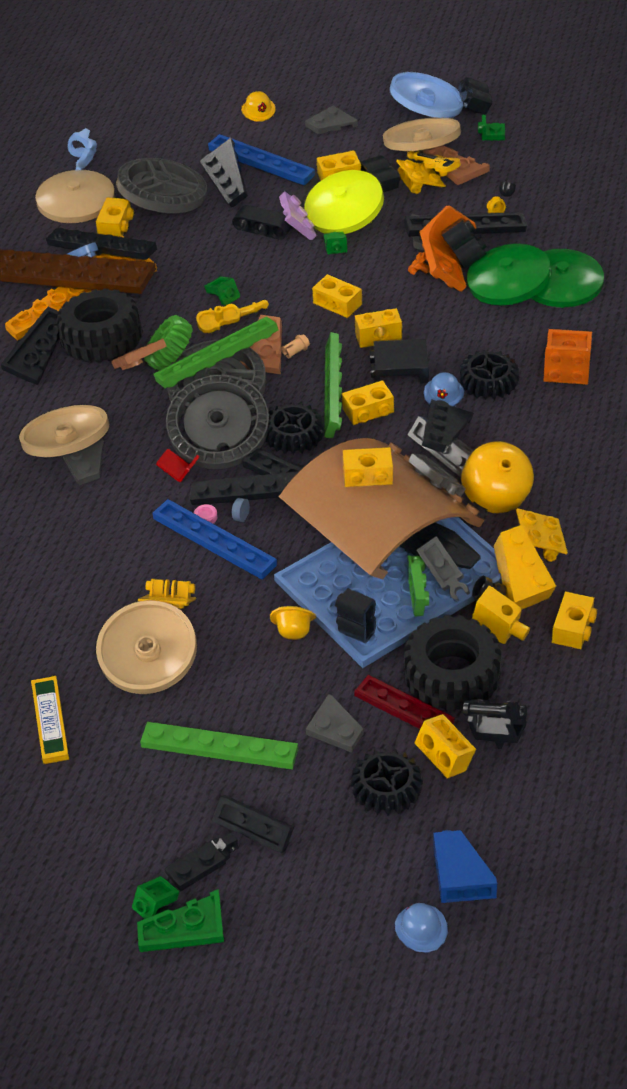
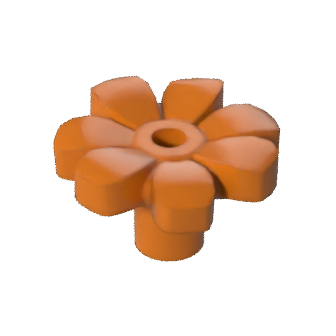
(419, 264)

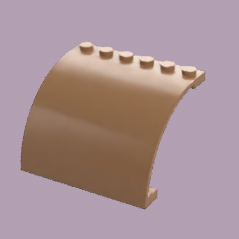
(375, 518)

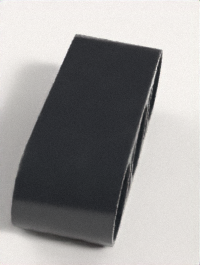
(261, 222)

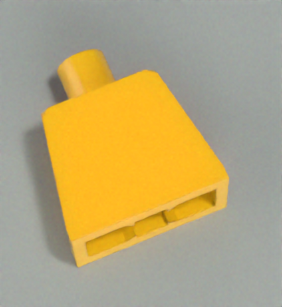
(500, 615)

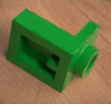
(491, 131)
(335, 242)
(224, 288)
(153, 895)

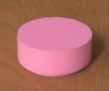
(207, 512)

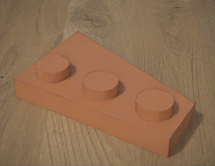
(466, 171)
(270, 348)
(135, 357)

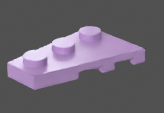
(297, 215)

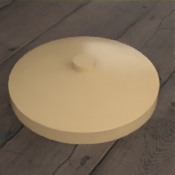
(422, 134)
(74, 196)
(64, 431)
(146, 647)

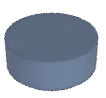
(240, 509)

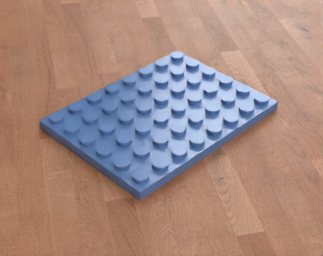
(327, 572)

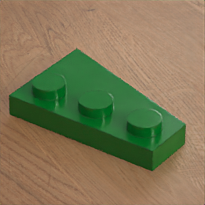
(188, 926)

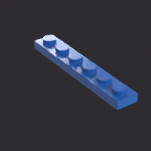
(267, 161)
(215, 539)

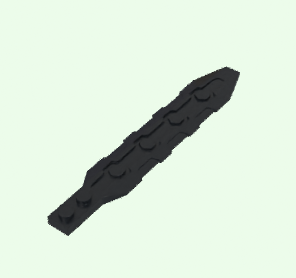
(459, 550)

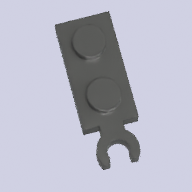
(438, 475)
(442, 567)

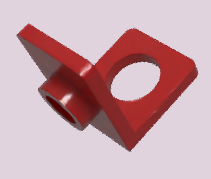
(174, 465)

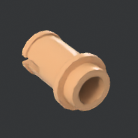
(295, 346)

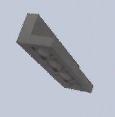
(453, 457)

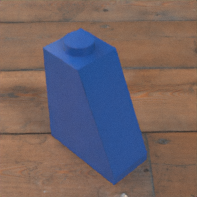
(460, 869)

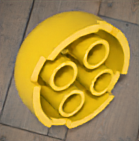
(497, 476)

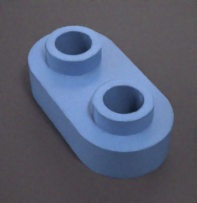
(87, 250)

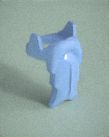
(86, 154)

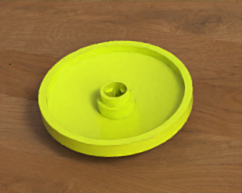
(344, 201)

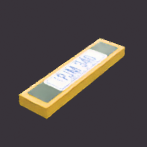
(49, 720)

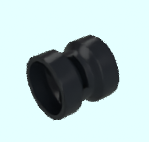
(483, 583)

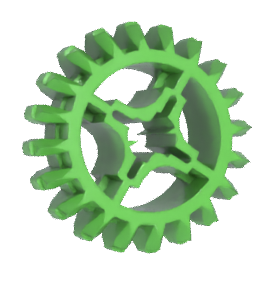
(176, 334)

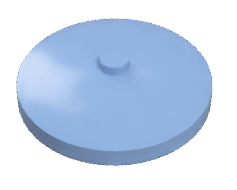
(426, 95)

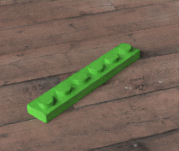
(215, 352)
(333, 392)
(219, 745)

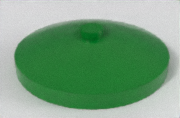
(509, 274)
(573, 279)

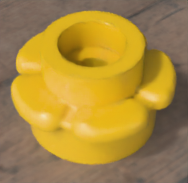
(500, 205)

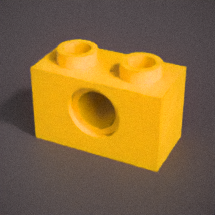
(114, 217)
(378, 327)
(367, 467)
(573, 620)

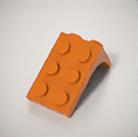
(440, 256)
(567, 356)

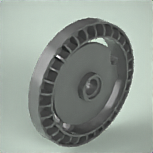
(161, 185)
(227, 366)
(213, 400)

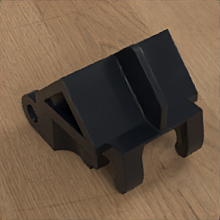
(488, 724)

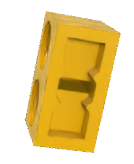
(336, 163)
(337, 296)
(368, 402)
(445, 746)

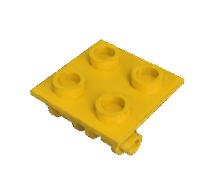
(416, 175)
(543, 532)
(160, 592)

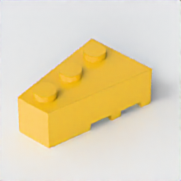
(522, 568)

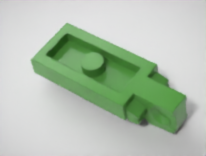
(417, 583)

